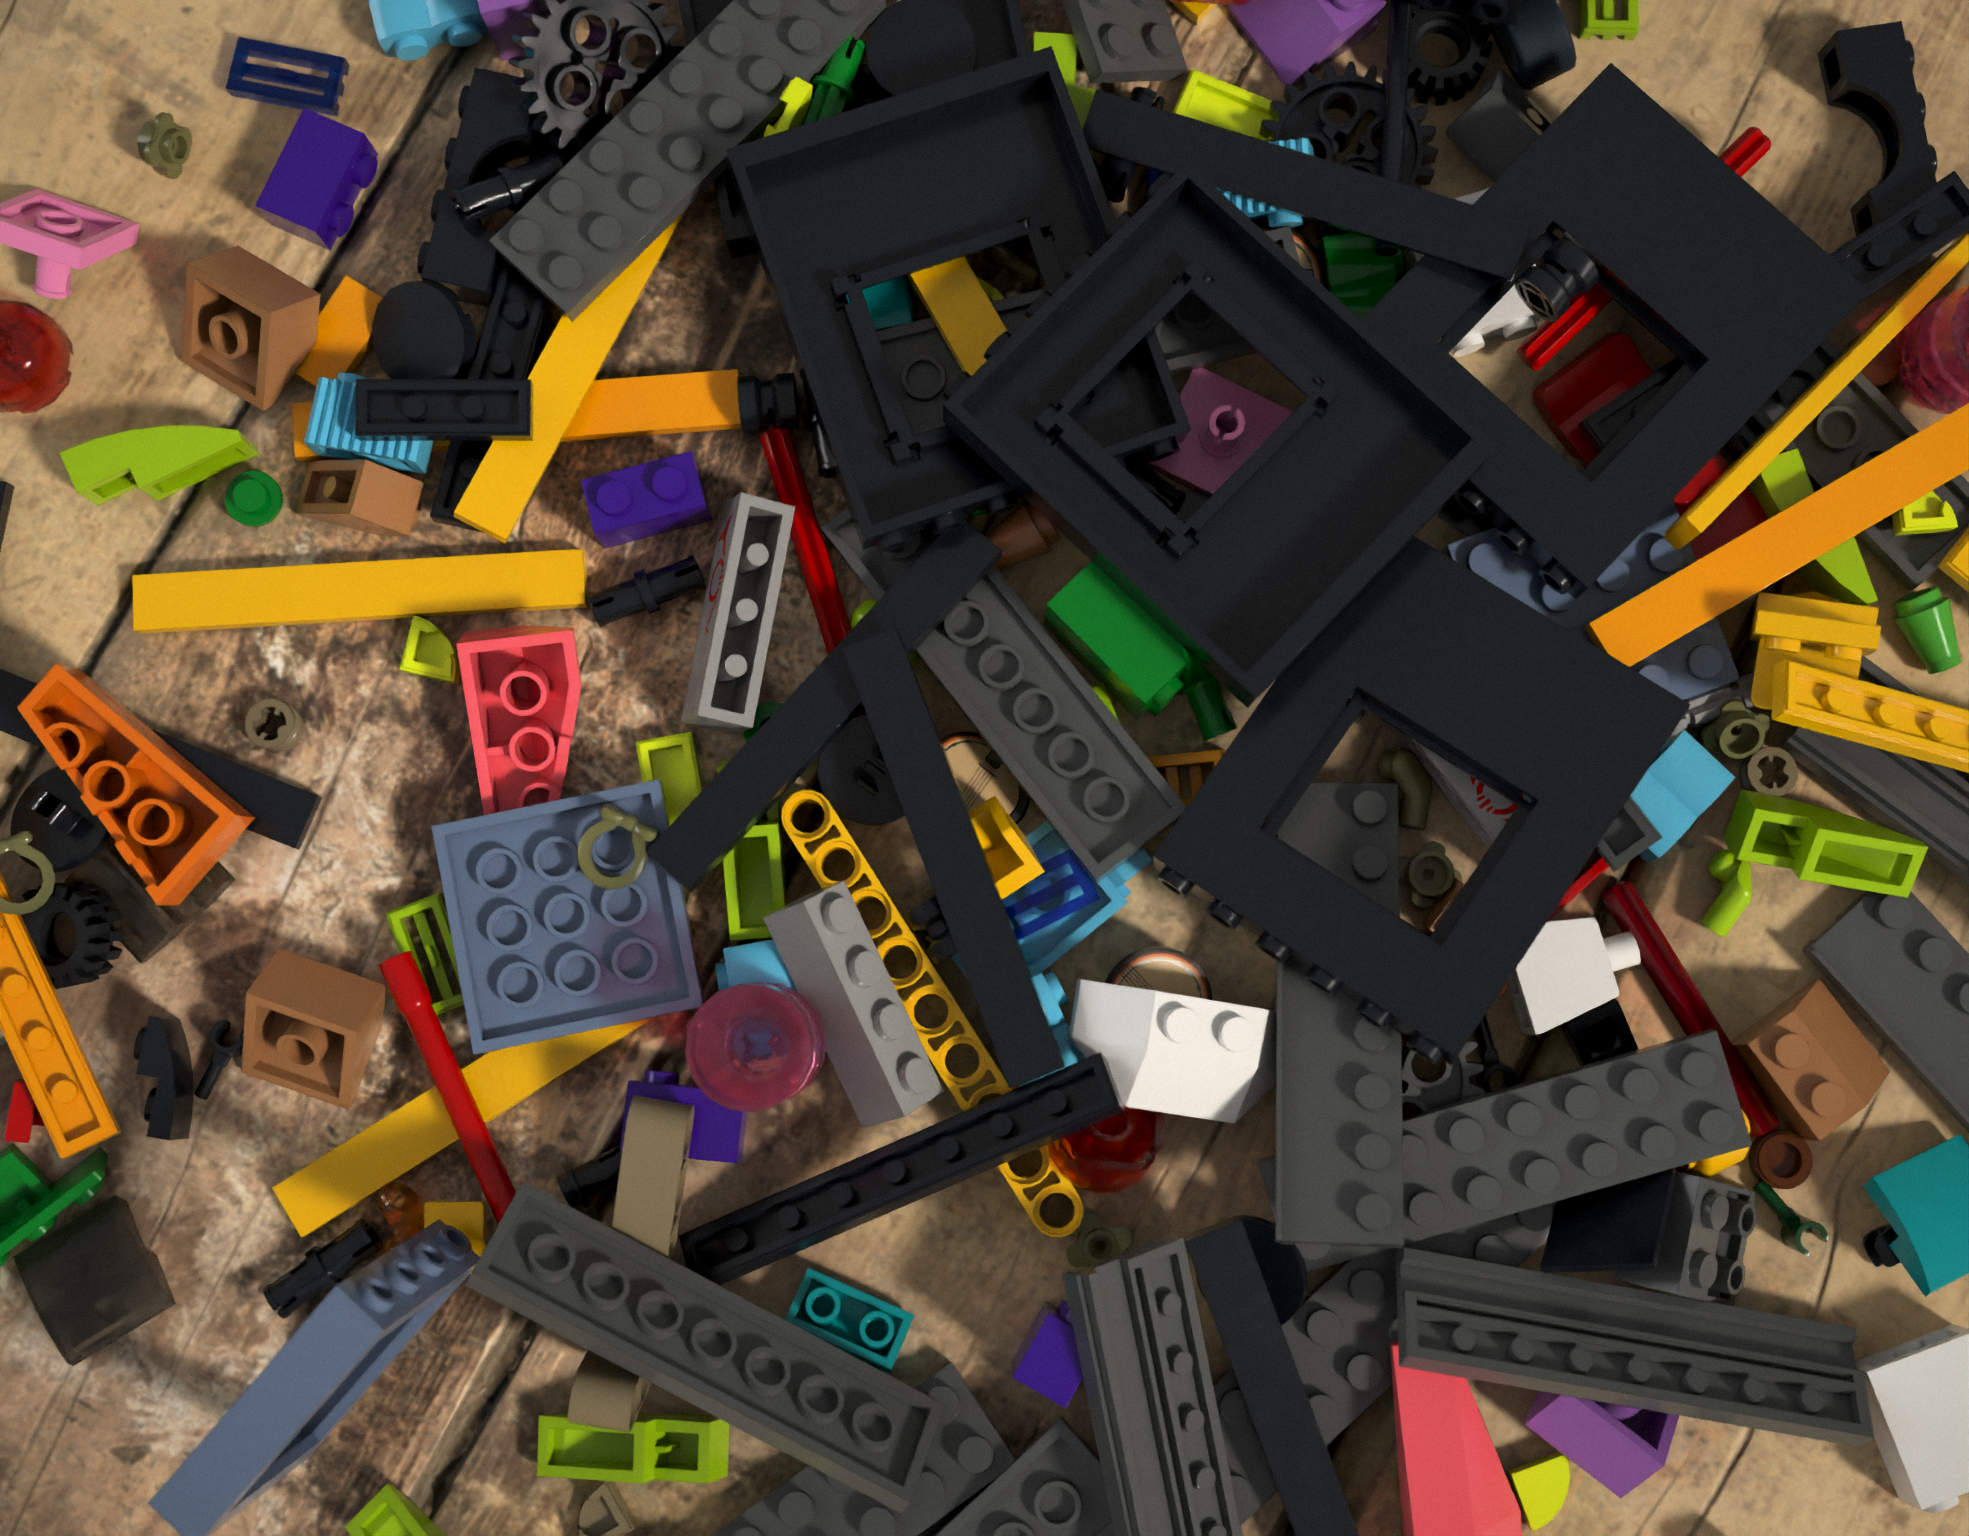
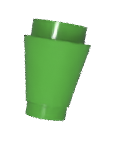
(1929, 628)

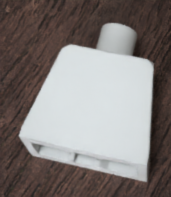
(1568, 973)

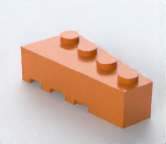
(145, 793)

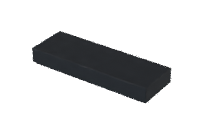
(444, 410)

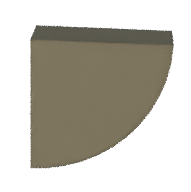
(605, 1512)

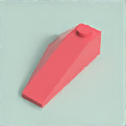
(520, 710)
(1447, 1459)

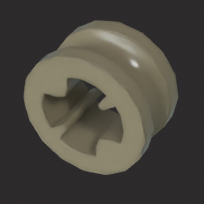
(287, 734)
(1785, 772)

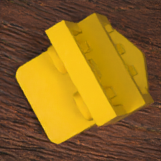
(1810, 632)

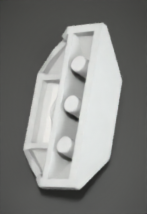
(1177, 1049)

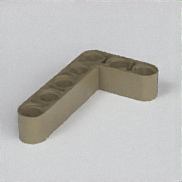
(648, 1212)

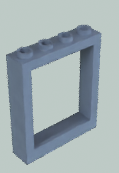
(315, 1379)

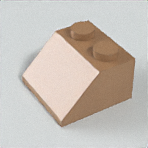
(247, 324)
(311, 1027)
(1811, 1062)

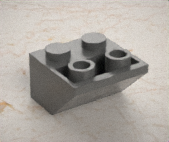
(1702, 1242)

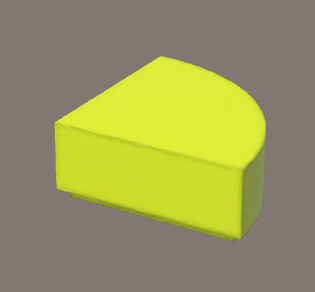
(797, 101)
(1924, 515)
(430, 653)
(1541, 1488)

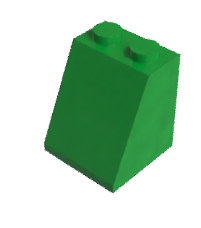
(1116, 642)

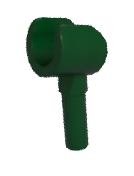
(1792, 1223)

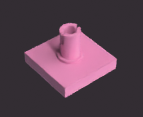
(62, 236)
(1225, 431)

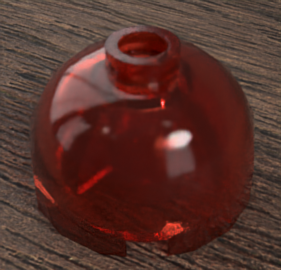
(31, 357)
(1111, 1152)

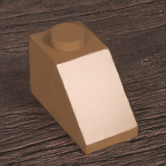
(360, 496)

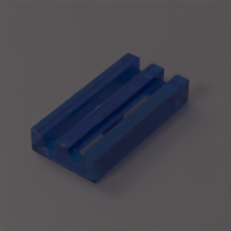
(331, 87)
(1079, 876)

